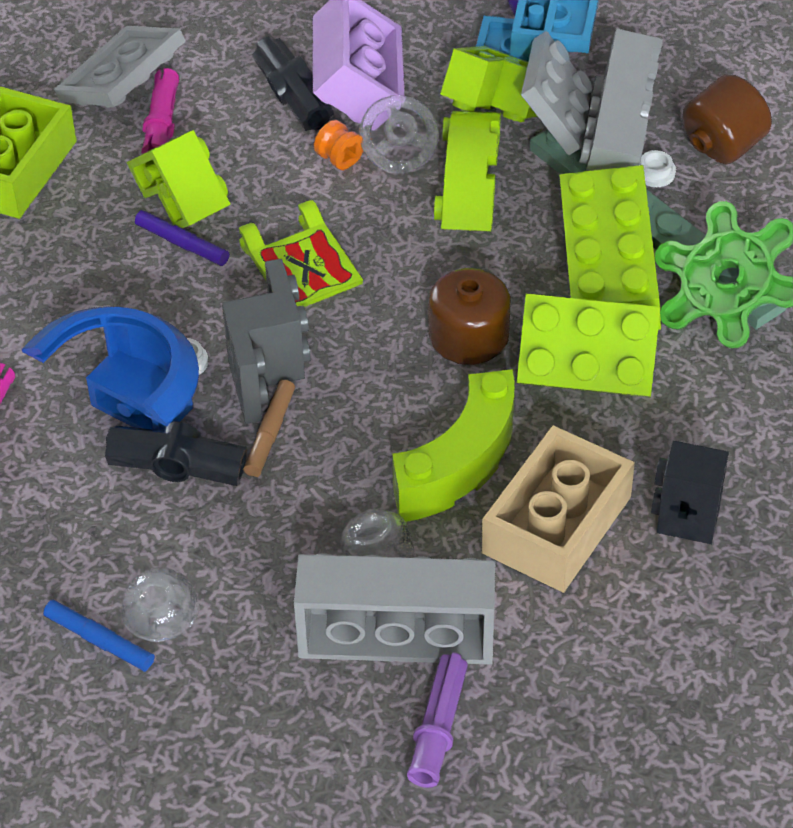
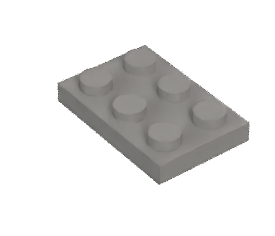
(120, 66)
(557, 92)

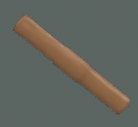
(269, 428)

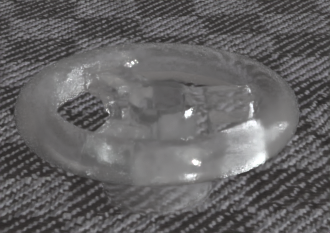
(405, 121)

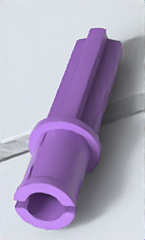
(434, 734)

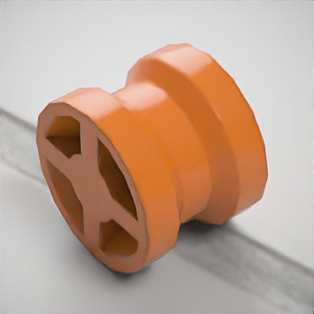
(338, 144)

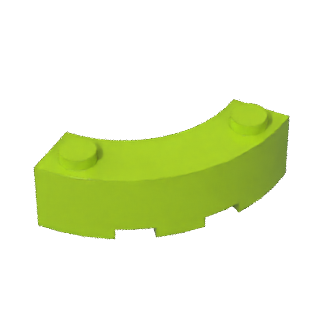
(467, 185)
(463, 456)

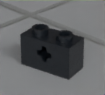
(690, 491)

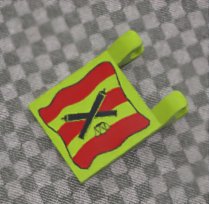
(310, 255)

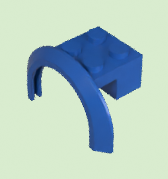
(147, 369)

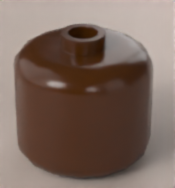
(727, 119)
(469, 316)

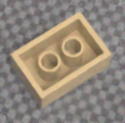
(557, 508)

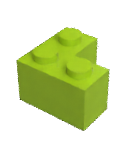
(487, 79)
(182, 179)

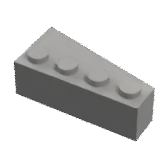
(621, 103)

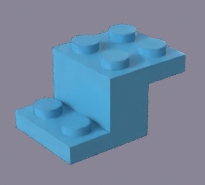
(564, 20)

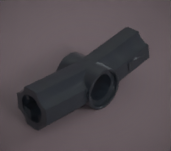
(291, 83)
(176, 453)

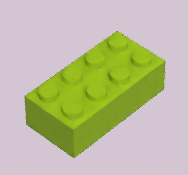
(609, 236)

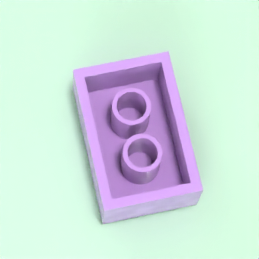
(356, 58)

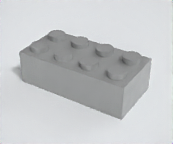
(394, 608)

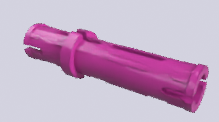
(158, 124)

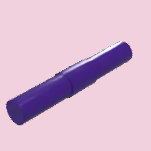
(182, 238)

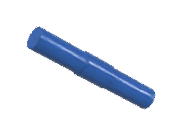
(98, 635)

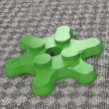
(721, 249)

